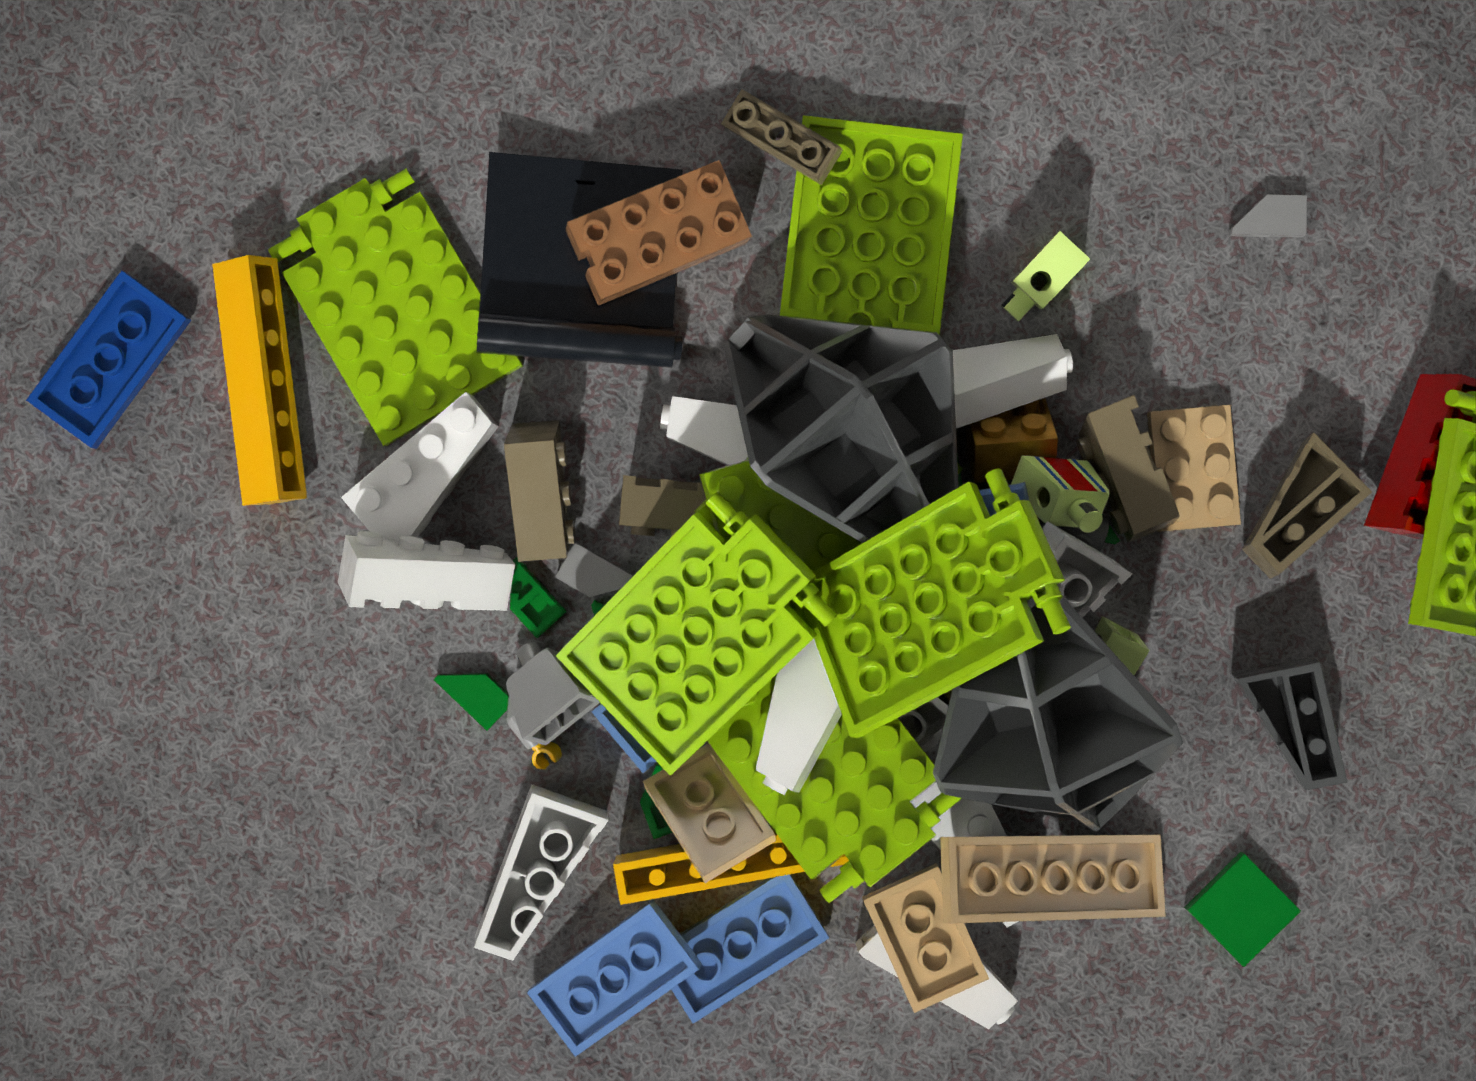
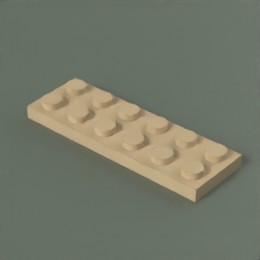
(1051, 878)

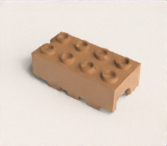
(658, 232)

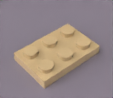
(1198, 464)
(709, 813)
(927, 955)

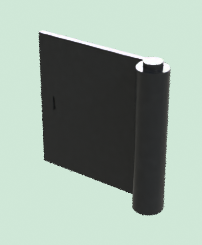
(537, 288)

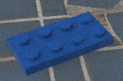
(108, 360)

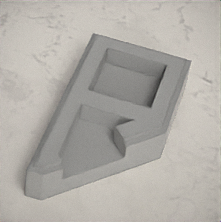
(1274, 217)
(591, 572)

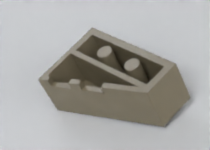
(1124, 464)
(539, 491)
(658, 504)
(1304, 507)

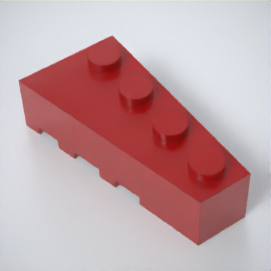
(1407, 480)

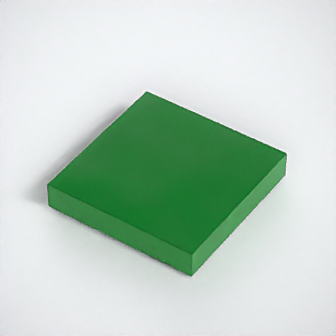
(1242, 909)

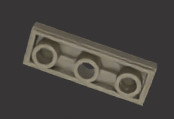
(798, 147)

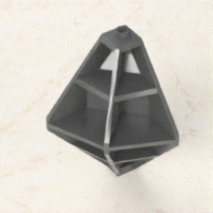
(846, 417)
(1055, 730)

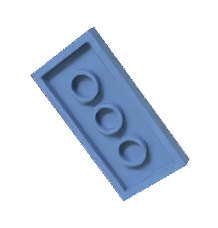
(747, 943)
(614, 977)

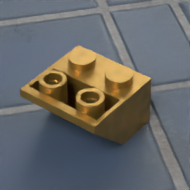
(1009, 435)

